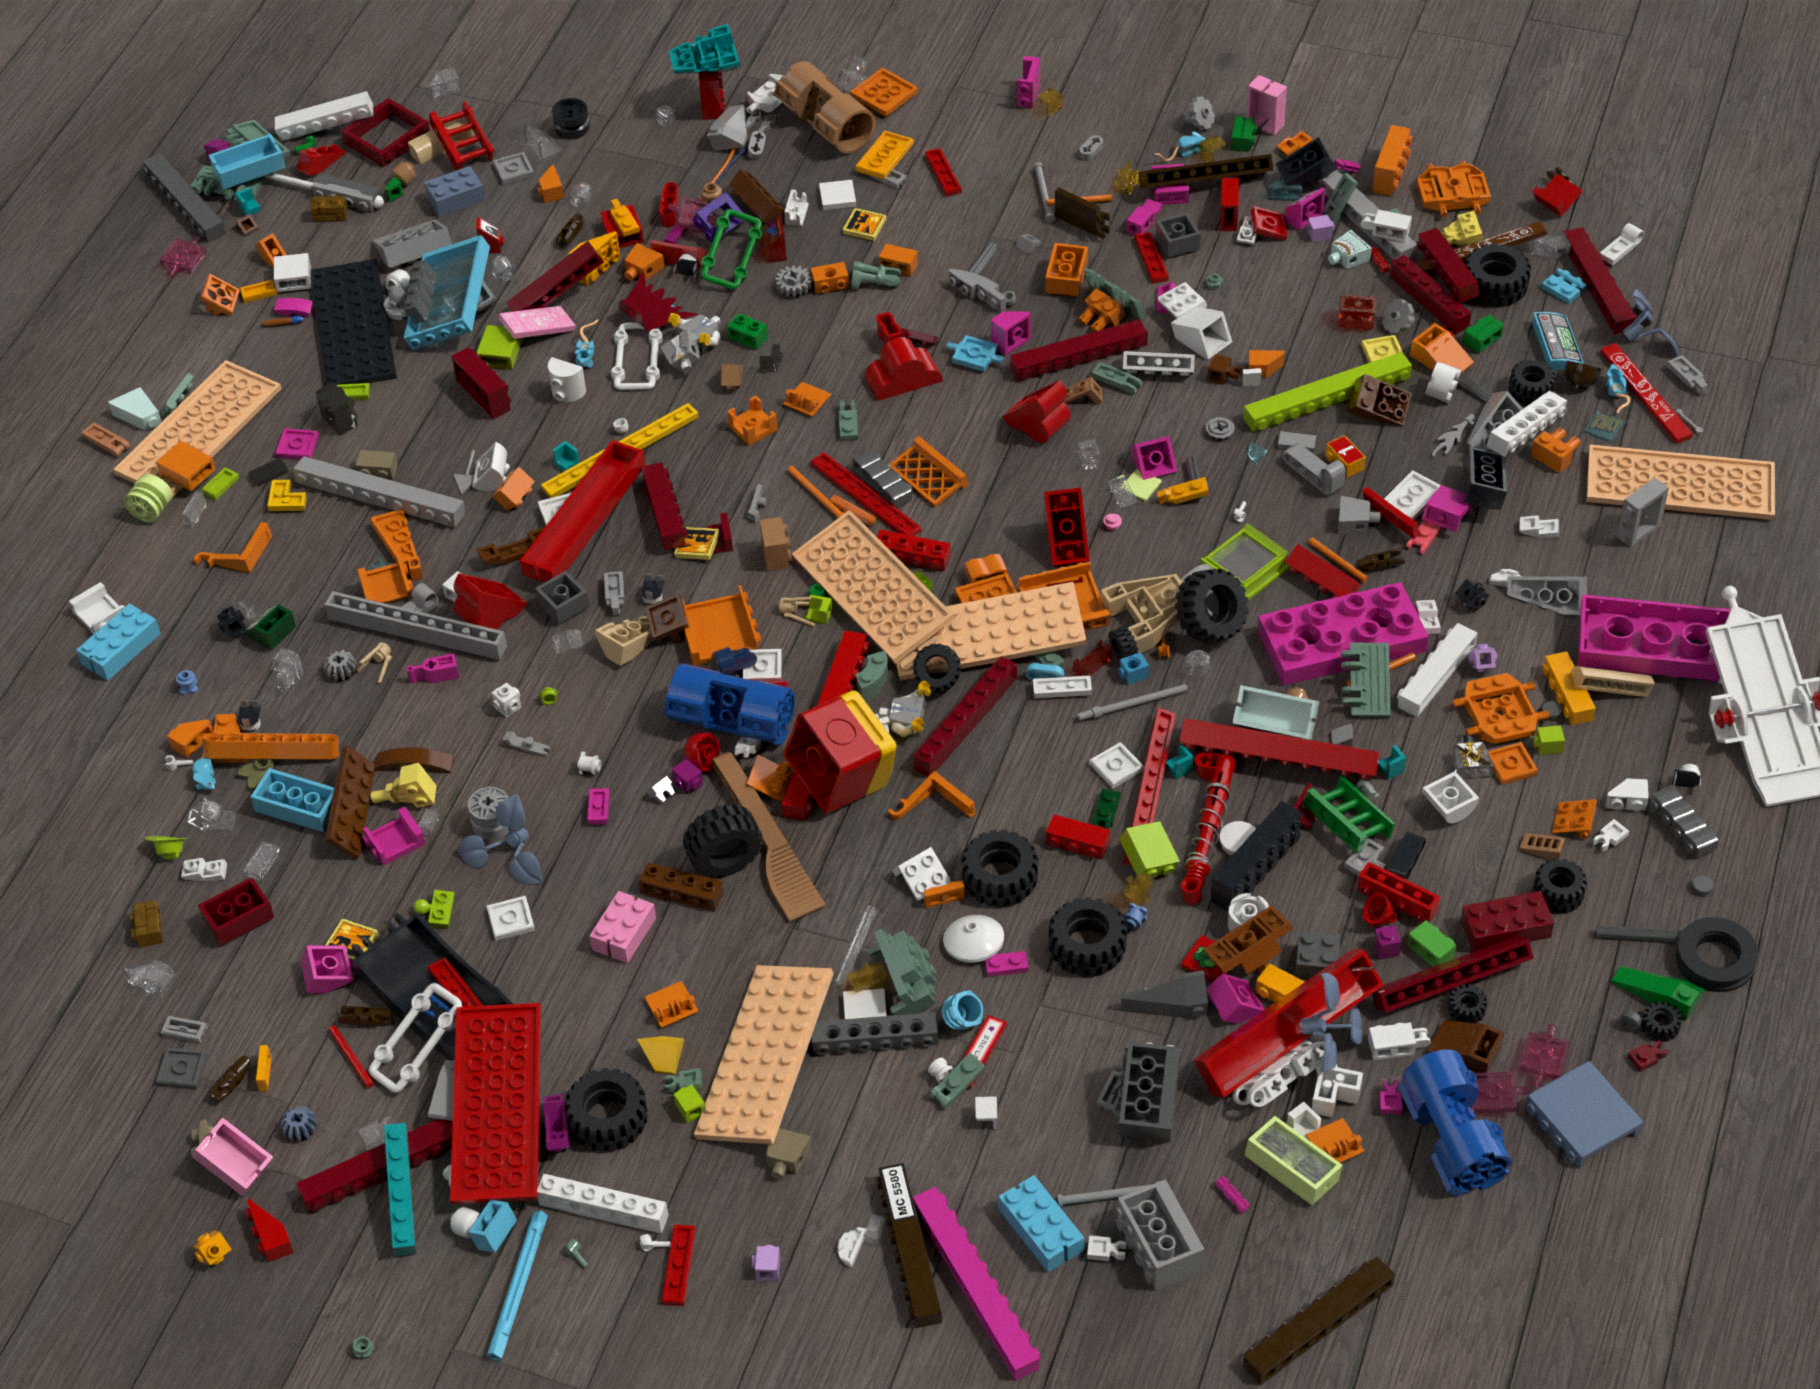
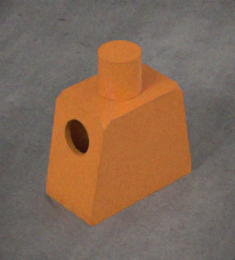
(643, 259)

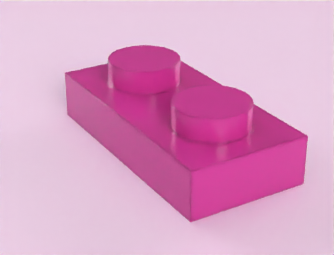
(598, 806)
(1007, 964)

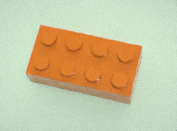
(1392, 160)

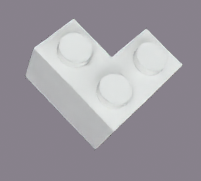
(1336, 1085)

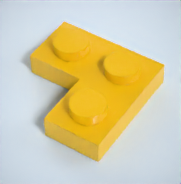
(282, 500)

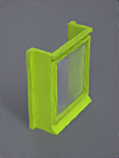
(1250, 558)

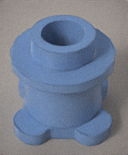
(187, 682)
(1135, 916)

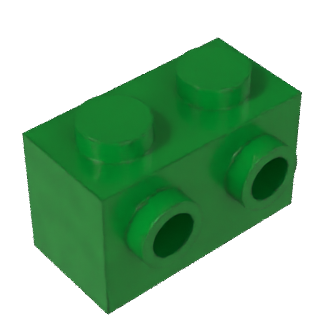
(747, 331)

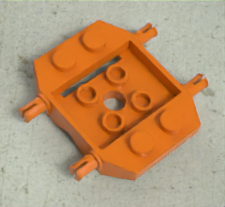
(1468, 192)
(1518, 717)

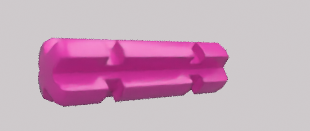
(1347, 165)
(1232, 1194)

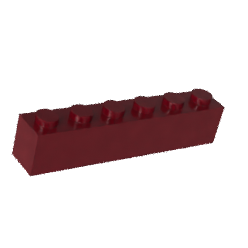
(1448, 265)
(557, 279)
(1430, 294)
(664, 506)

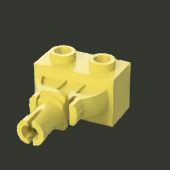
(1464, 230)
(410, 787)

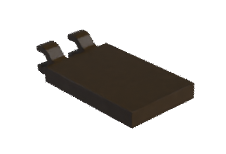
(1081, 213)

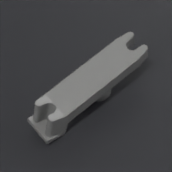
(757, 500)
(526, 744)

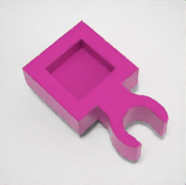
(1390, 1099)

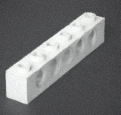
(1527, 423)
(602, 1203)

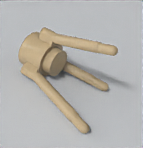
(789, 605)
(379, 654)

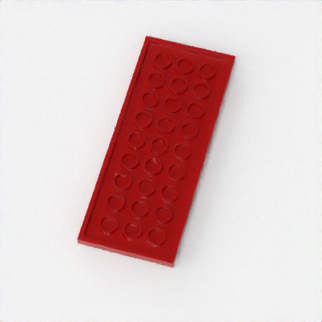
(496, 1104)

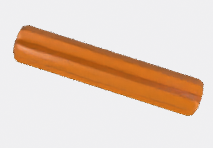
(845, 506)

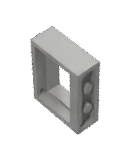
(1650, 498)

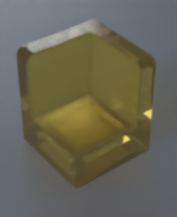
(1052, 100)
(1209, 146)

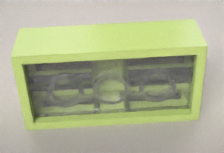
(1293, 1160)

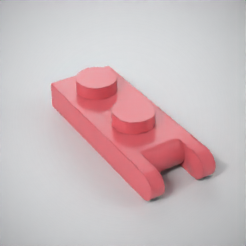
(1427, 533)

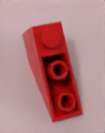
(318, 159)
(272, 1233)

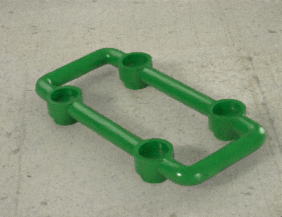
(722, 225)

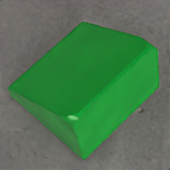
(394, 190)

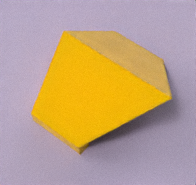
(663, 1053)

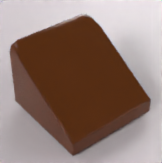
(246, 225)

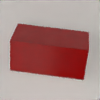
(672, 252)

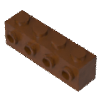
(755, 196)
(681, 886)

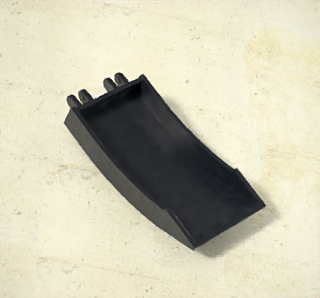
(398, 971)

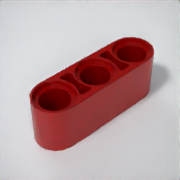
(669, 195)

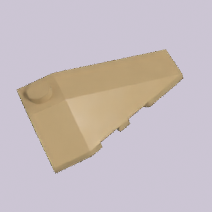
(624, 640)

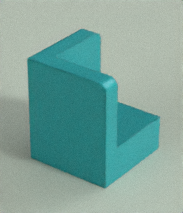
(246, 202)
(565, 456)
(1180, 764)
(1394, 764)

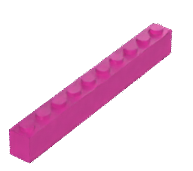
(976, 1284)

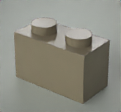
(377, 463)

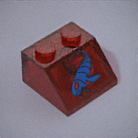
(773, 240)

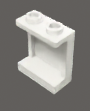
(95, 607)

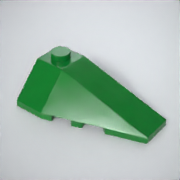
(1660, 988)

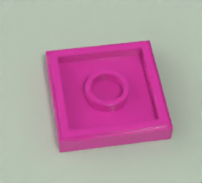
(297, 444)

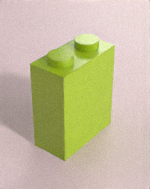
(499, 347)
(1149, 849)

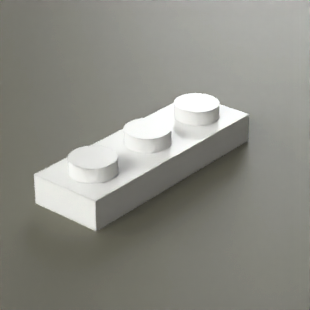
(1062, 687)

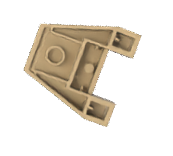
(1150, 605)

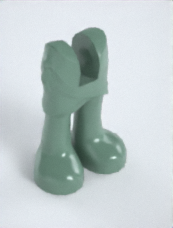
(883, 275)

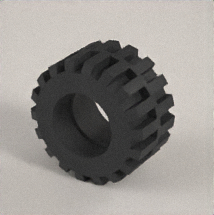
(1531, 381)
(937, 650)
(1561, 873)

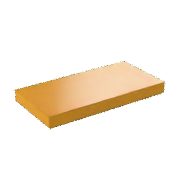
(884, 155)

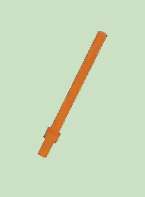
(814, 491)

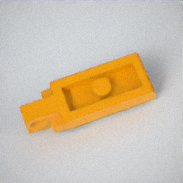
(623, 218)
(1184, 491)

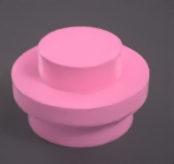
(1112, 521)

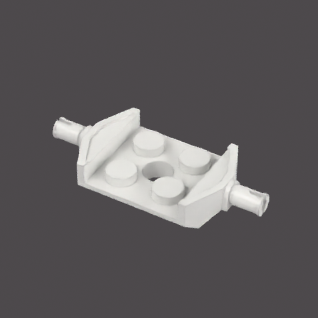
(764, 97)

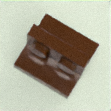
(667, 618)

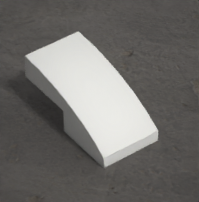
(1539, 528)
(1428, 614)

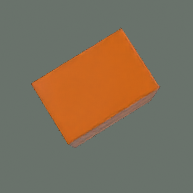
(415, 568)

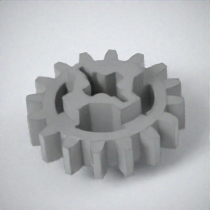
(793, 281)

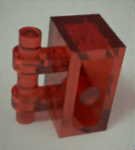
(1356, 308)

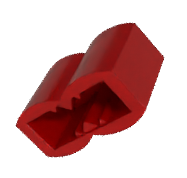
(887, 328)

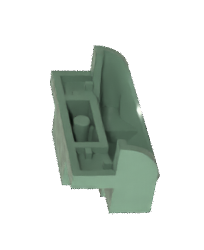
(907, 965)

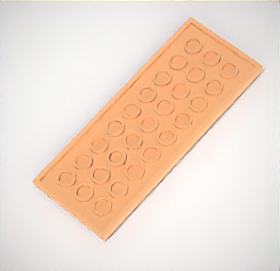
(203, 420)
(1693, 481)
(873, 586)
(1006, 627)
(764, 1054)

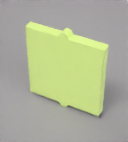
(1143, 488)

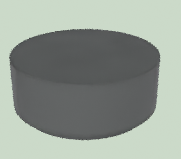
(1554, 710)
(1702, 885)
(1630, 1020)

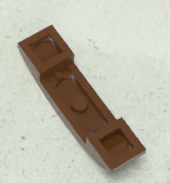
(510, 552)
(427, 758)

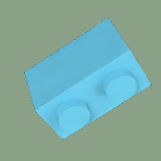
(492, 1226)

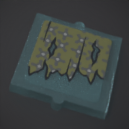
(1604, 427)

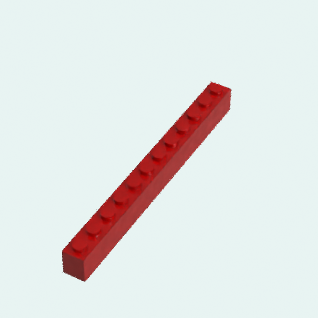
(841, 680)

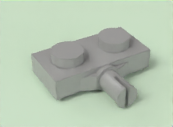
(1370, 853)

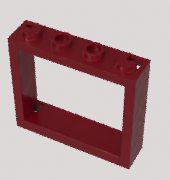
(353, 132)

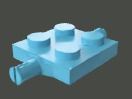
(974, 353)

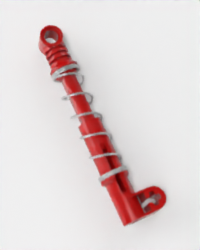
(1218, 769)

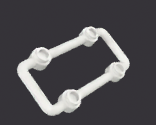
(652, 371)
(384, 1053)

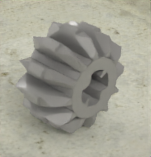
(339, 665)

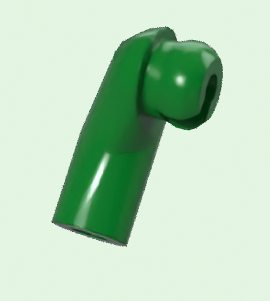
(310, 143)

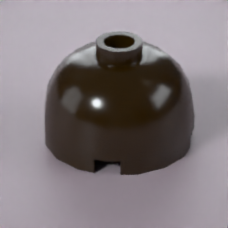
(1581, 374)

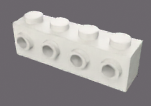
(1162, 362)

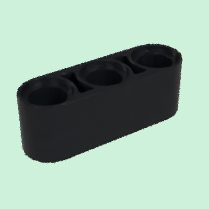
(1407, 855)

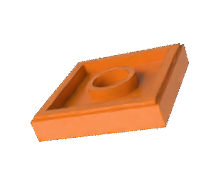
(1512, 763)

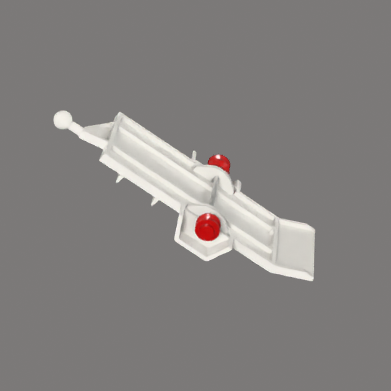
(1767, 697)

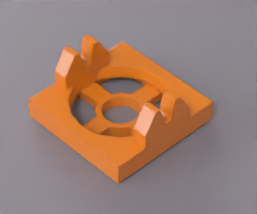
(223, 287)

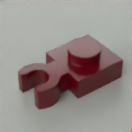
(1646, 1057)

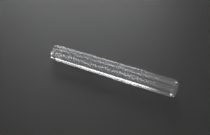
(854, 947)

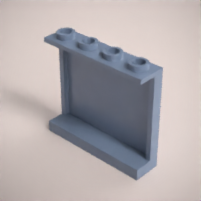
(1583, 1113)

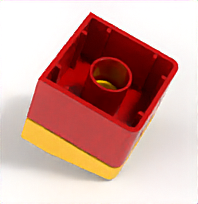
(840, 751)

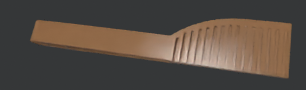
(784, 872)

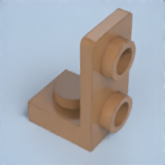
(1082, 388)

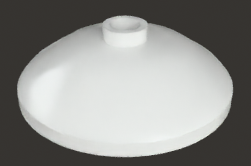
(973, 938)

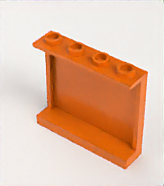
(1089, 600)
(720, 625)

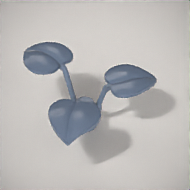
(1635, 329)
(511, 815)
(1316, 1025)

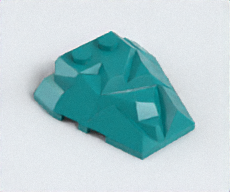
(707, 54)

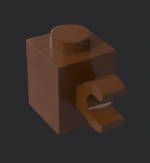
(1221, 369)

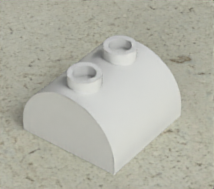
(566, 380)
(491, 469)
(1451, 797)

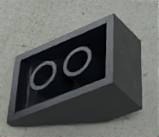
(1306, 164)

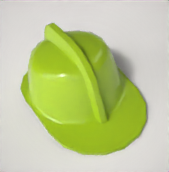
(167, 846)

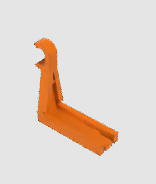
(249, 556)
(942, 786)

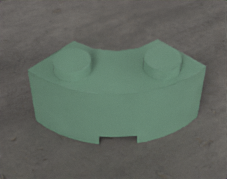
(873, 677)

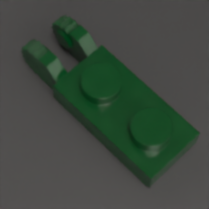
(1107, 808)

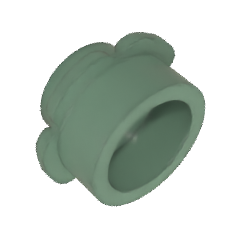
(1214, 281)
(362, 1342)

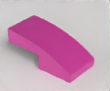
(297, 306)

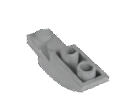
(976, 285)

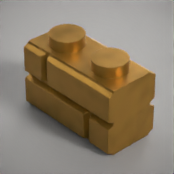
(329, 208)
(147, 923)

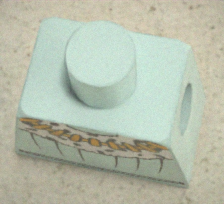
(1350, 250)

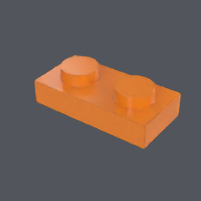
(944, 894)

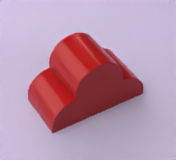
(901, 369)
(1040, 412)
(1065, 526)
(485, 601)

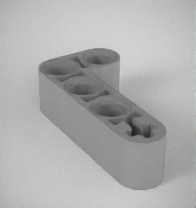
(1323, 476)

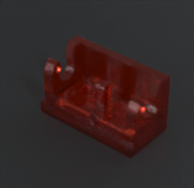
(1093, 661)

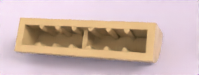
(428, 146)
(1612, 681)

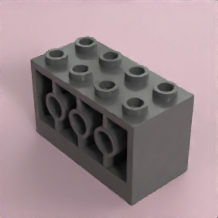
(1148, 1091)

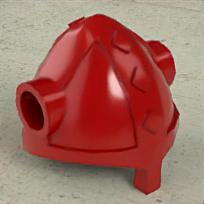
(1382, 911)

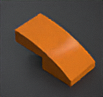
(1290, 144)

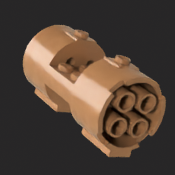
(825, 107)

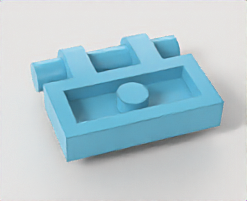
(1561, 289)

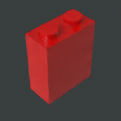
(610, 226)

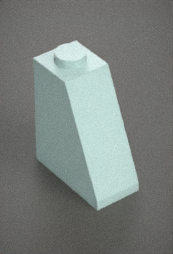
(136, 409)

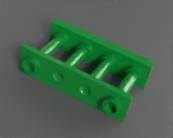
(1339, 824)

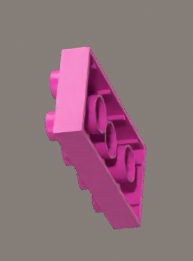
(1334, 626)
(1653, 637)

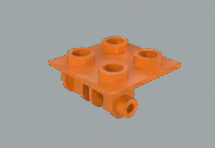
(806, 398)
(769, 777)
(1575, 817)
(671, 1004)
(1337, 1140)

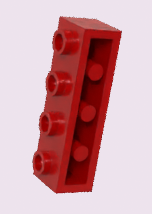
(917, 550)
(1321, 572)
(1402, 894)

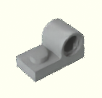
(423, 599)

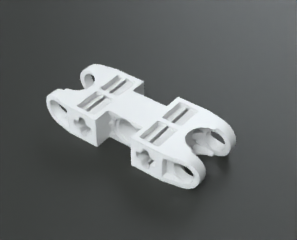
(1269, 1082)

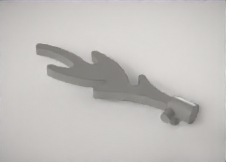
(1449, 437)

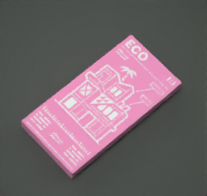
(537, 322)

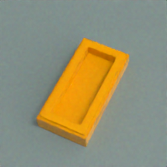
(258, 291)
(263, 1068)

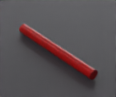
(351, 1057)

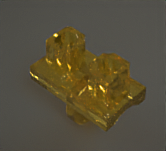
(1127, 178)
(1138, 890)
(867, 977)

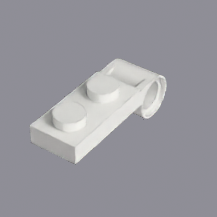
(1623, 244)

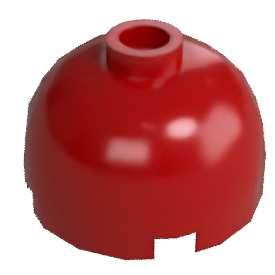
(701, 750)

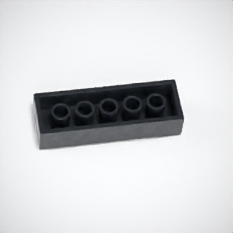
(1256, 855)

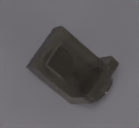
(771, 362)

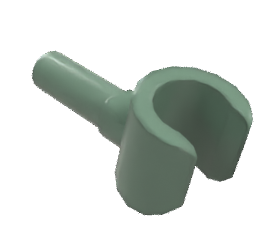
(572, 1250)

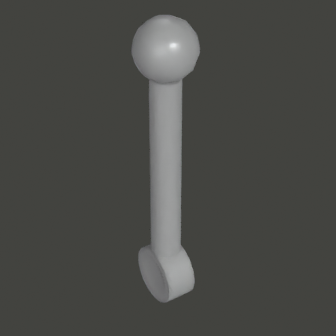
(1699, 430)

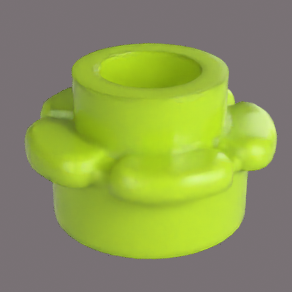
(548, 696)

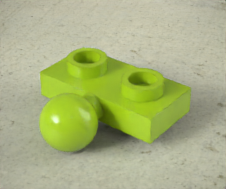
(439, 910)

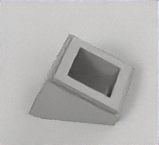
(1027, 243)
(1343, 735)

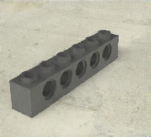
(882, 1026)

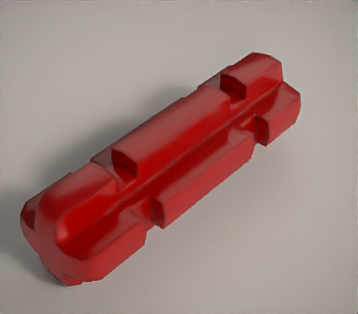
(1379, 260)

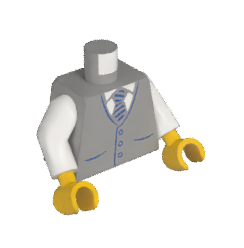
(705, 329)
(907, 712)

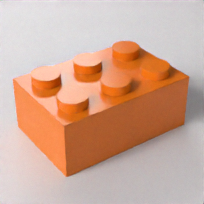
(1066, 270)

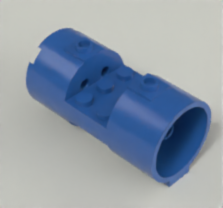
(730, 704)
(1469, 1150)

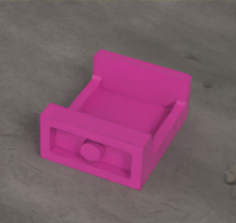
(1029, 85)
(1170, 193)
(1446, 508)
(394, 838)

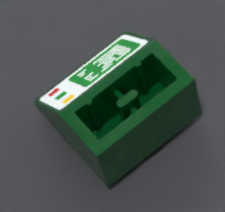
(271, 626)

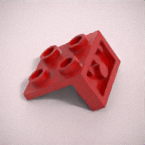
(1557, 195)

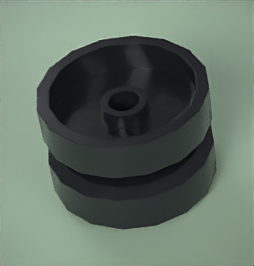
(571, 118)

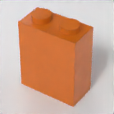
(185, 465)

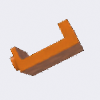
(386, 583)

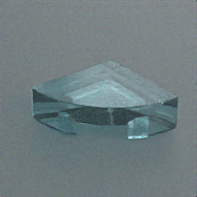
(1256, 453)

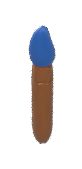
(282, 321)

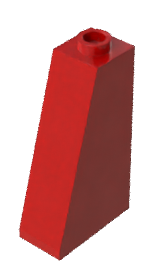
(1229, 204)

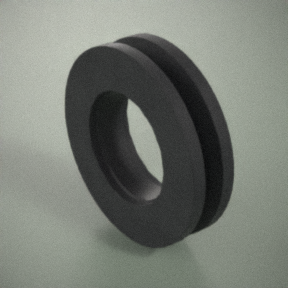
(1725, 932)

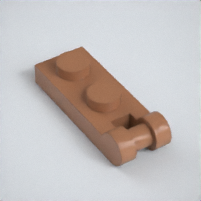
(105, 439)

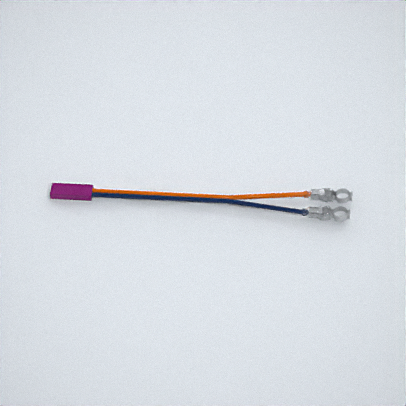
(677, 231)

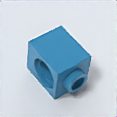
(1134, 668)

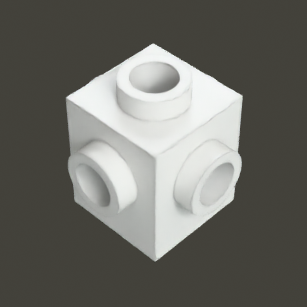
(506, 699)

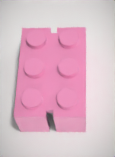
(1267, 102)
(623, 926)
(232, 1156)

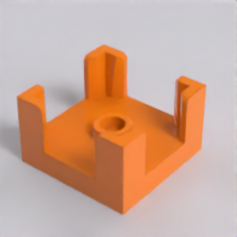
(753, 423)

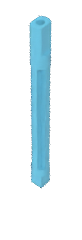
(517, 1286)

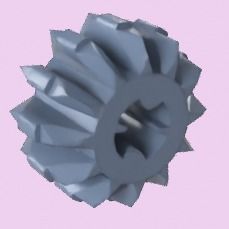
(298, 1123)

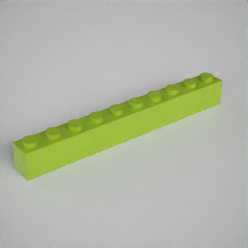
(1322, 392)

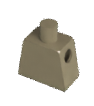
(787, 1152)

